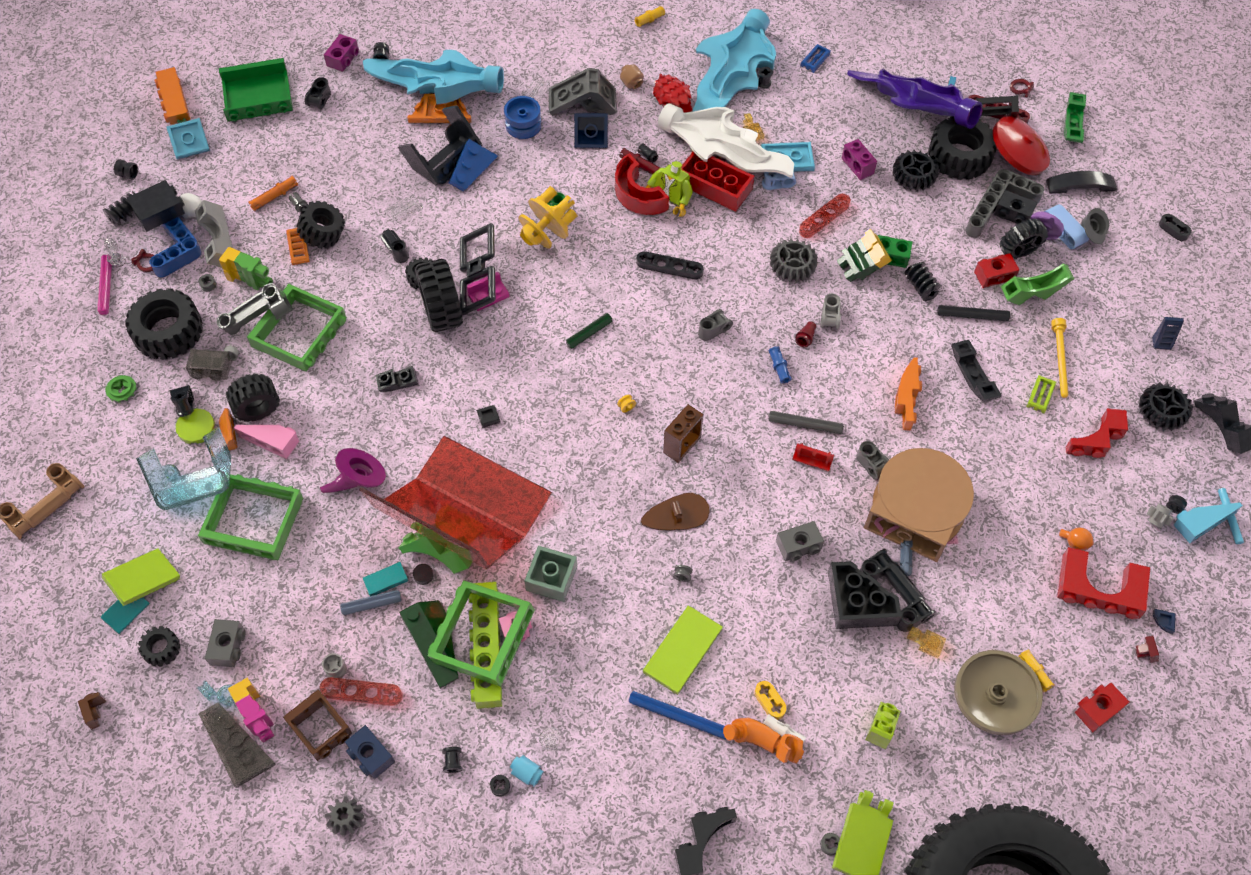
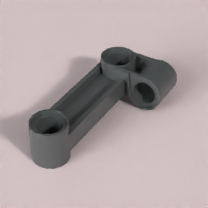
(269, 298)

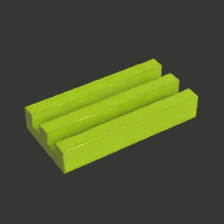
(1037, 406)

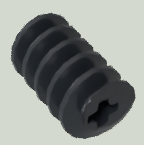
(119, 211)
(923, 281)

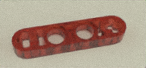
(824, 215)
(360, 695)

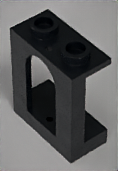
(1010, 110)

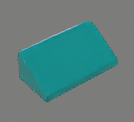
(120, 616)

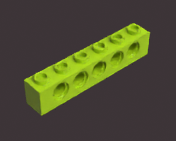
(492, 695)

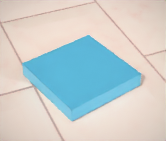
(188, 138)

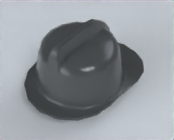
(1096, 225)

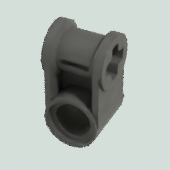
(714, 325)
(874, 462)

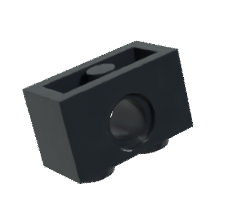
(1015, 207)

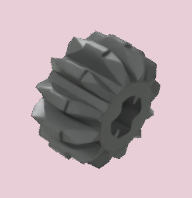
(334, 817)

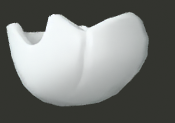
(191, 203)

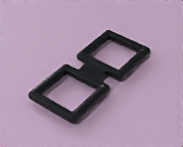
(476, 269)

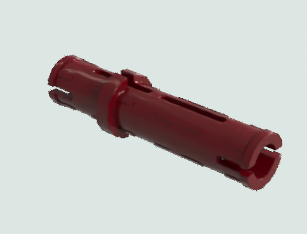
(643, 163)

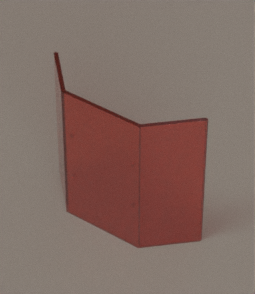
(466, 503)

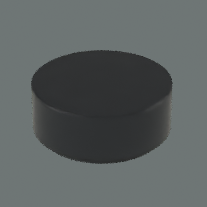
(423, 574)

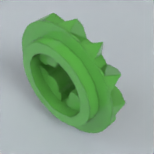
(116, 384)

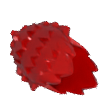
(673, 91)

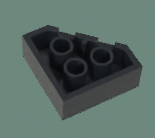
(860, 599)

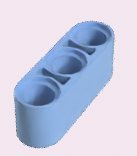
(1073, 233)

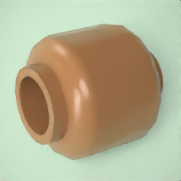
(631, 76)

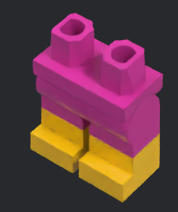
(255, 717)

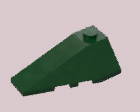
(423, 623)

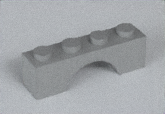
(213, 220)

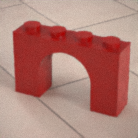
(1076, 588)

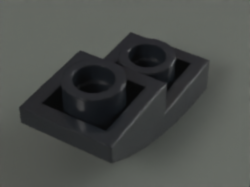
(397, 380)

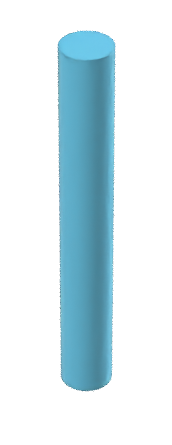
(1232, 520)

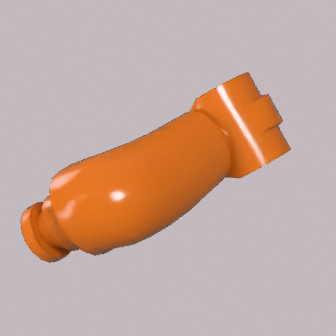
(752, 731)

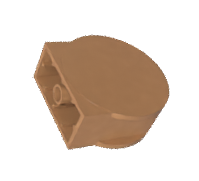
(924, 496)

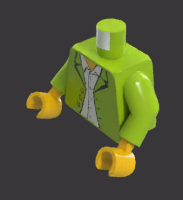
(674, 184)

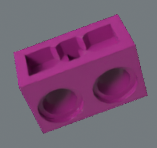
(341, 52)
(859, 159)

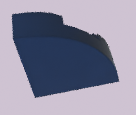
(1165, 619)

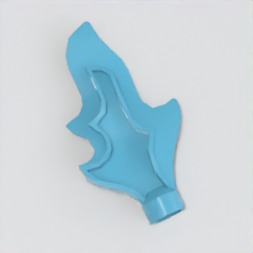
(735, 60)
(447, 77)

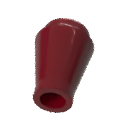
(806, 334)

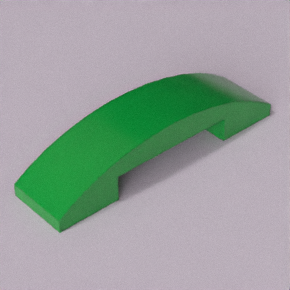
(1074, 118)

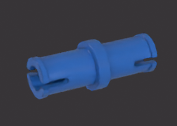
(780, 364)

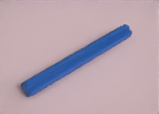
(677, 714)

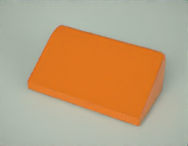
(226, 425)

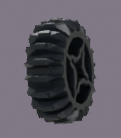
(917, 166)
(1024, 238)
(1161, 396)

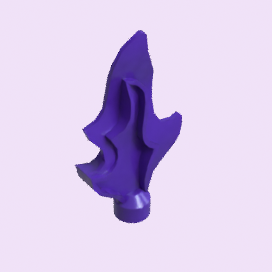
(925, 96)

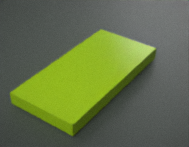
(682, 649)

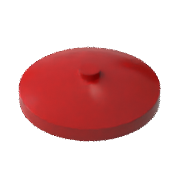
(1021, 145)

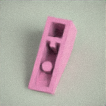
(270, 437)

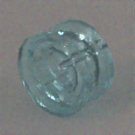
(206, 690)
(224, 690)

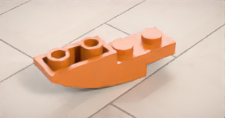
(907, 394)

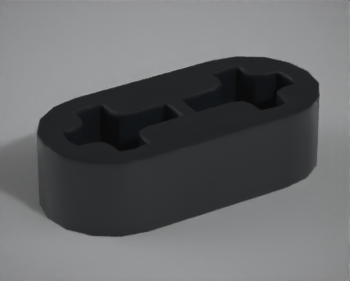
(1175, 227)

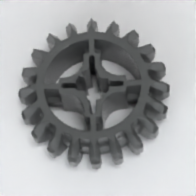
(794, 265)

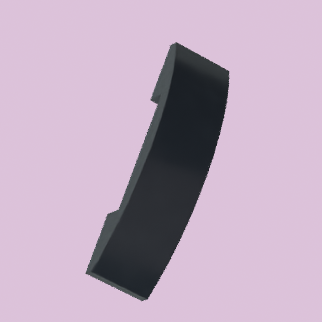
(1081, 179)
(973, 373)

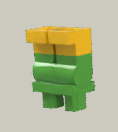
(244, 268)

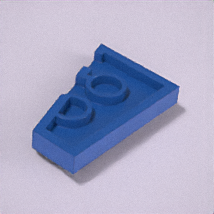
(471, 164)

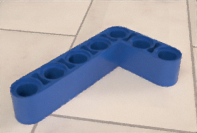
(178, 255)

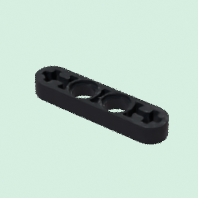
(670, 263)

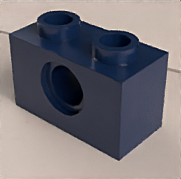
(366, 740)

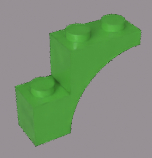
(1043, 286)
(420, 543)

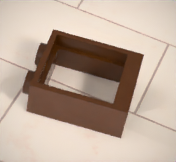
(683, 430)
(306, 709)

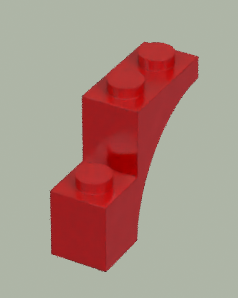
(1113, 426)

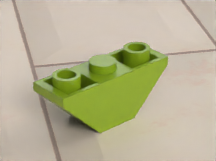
(883, 725)

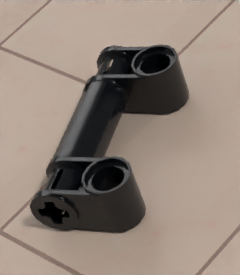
(917, 610)

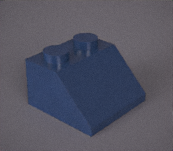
(590, 130)

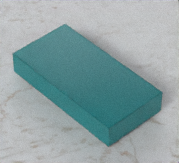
(385, 579)

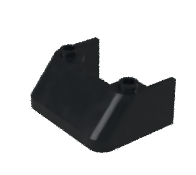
(442, 165)

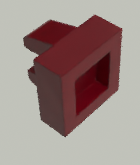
(1148, 649)

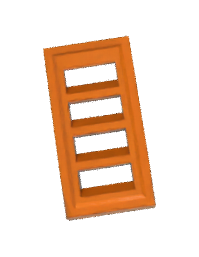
(292, 237)

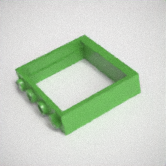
(268, 322)
(210, 537)
(509, 646)

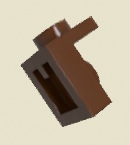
(89, 709)

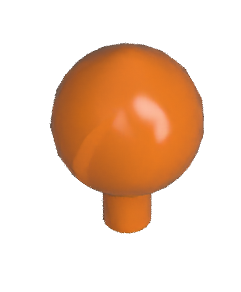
(1078, 538)

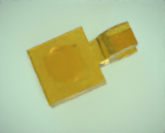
(748, 122)
(929, 641)

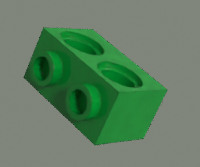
(898, 250)

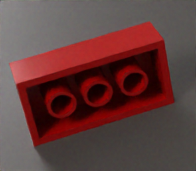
(718, 181)

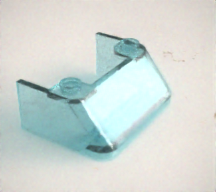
(174, 490)

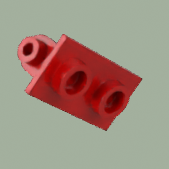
(813, 457)

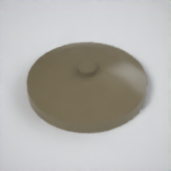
(998, 692)

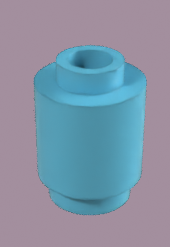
(526, 770)

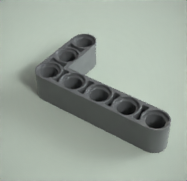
(1002, 181)

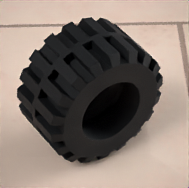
(323, 214)
(252, 397)

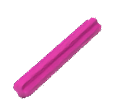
(104, 286)

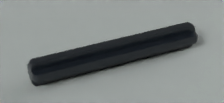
(976, 313)

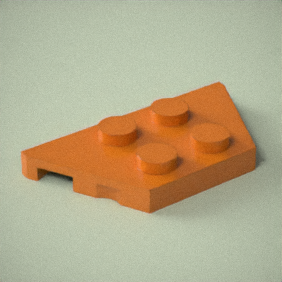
(429, 112)

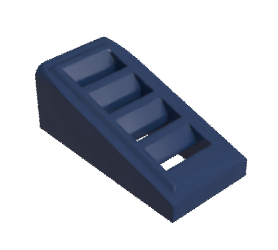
(1166, 335)

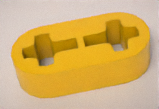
(773, 697)

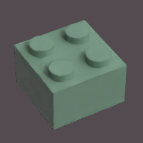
(551, 573)

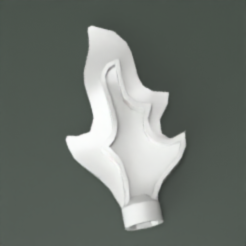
(713, 133)

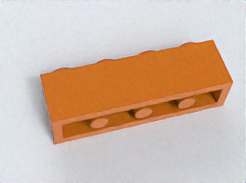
(172, 96)

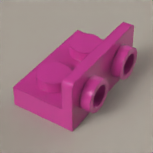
(479, 290)

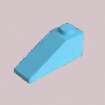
(1203, 519)

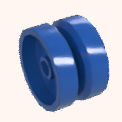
(522, 117)

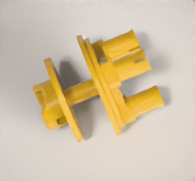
(549, 216)

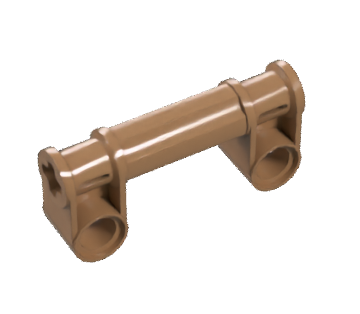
(65, 484)

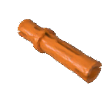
(271, 194)

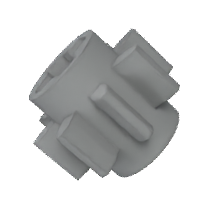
(1160, 515)

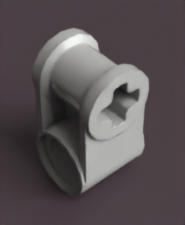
(831, 314)

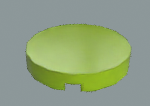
(195, 426)

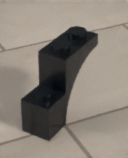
(1226, 416)
(703, 828)

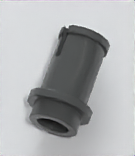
(298, 202)

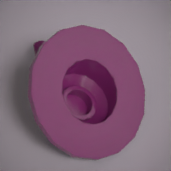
(356, 470)

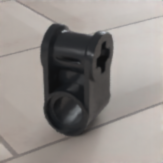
(318, 93)
(183, 400)

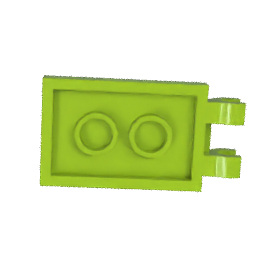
(864, 837)

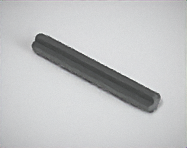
(806, 422)

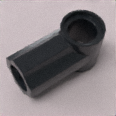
(395, 245)

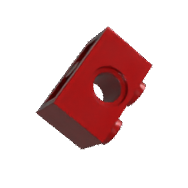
(996, 270)
(1109, 697)

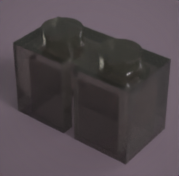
(208, 364)

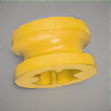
(626, 403)

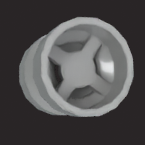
(331, 663)

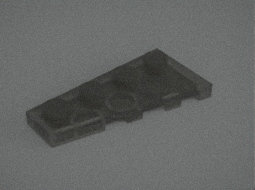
(236, 749)

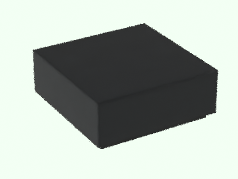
(488, 416)

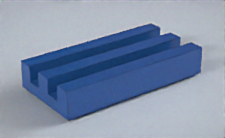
(811, 65)

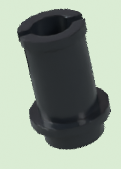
(651, 155)

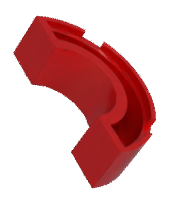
(635, 197)

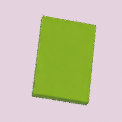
(140, 576)

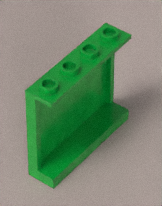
(255, 89)

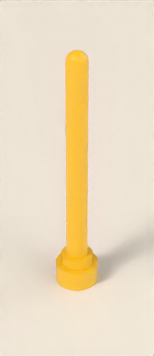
(1059, 325)

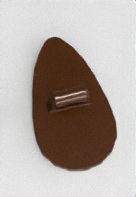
(677, 513)

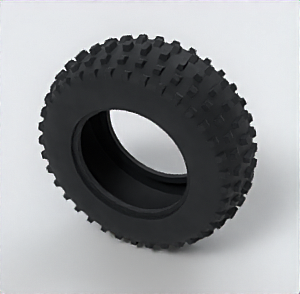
(1005, 838)

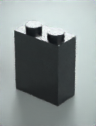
(156, 205)

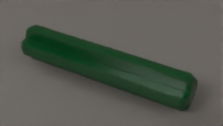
(588, 331)

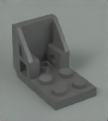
(580, 89)

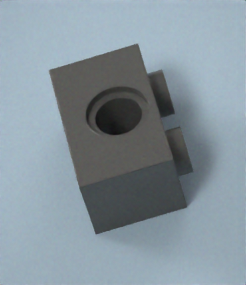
(807, 533)
(222, 632)

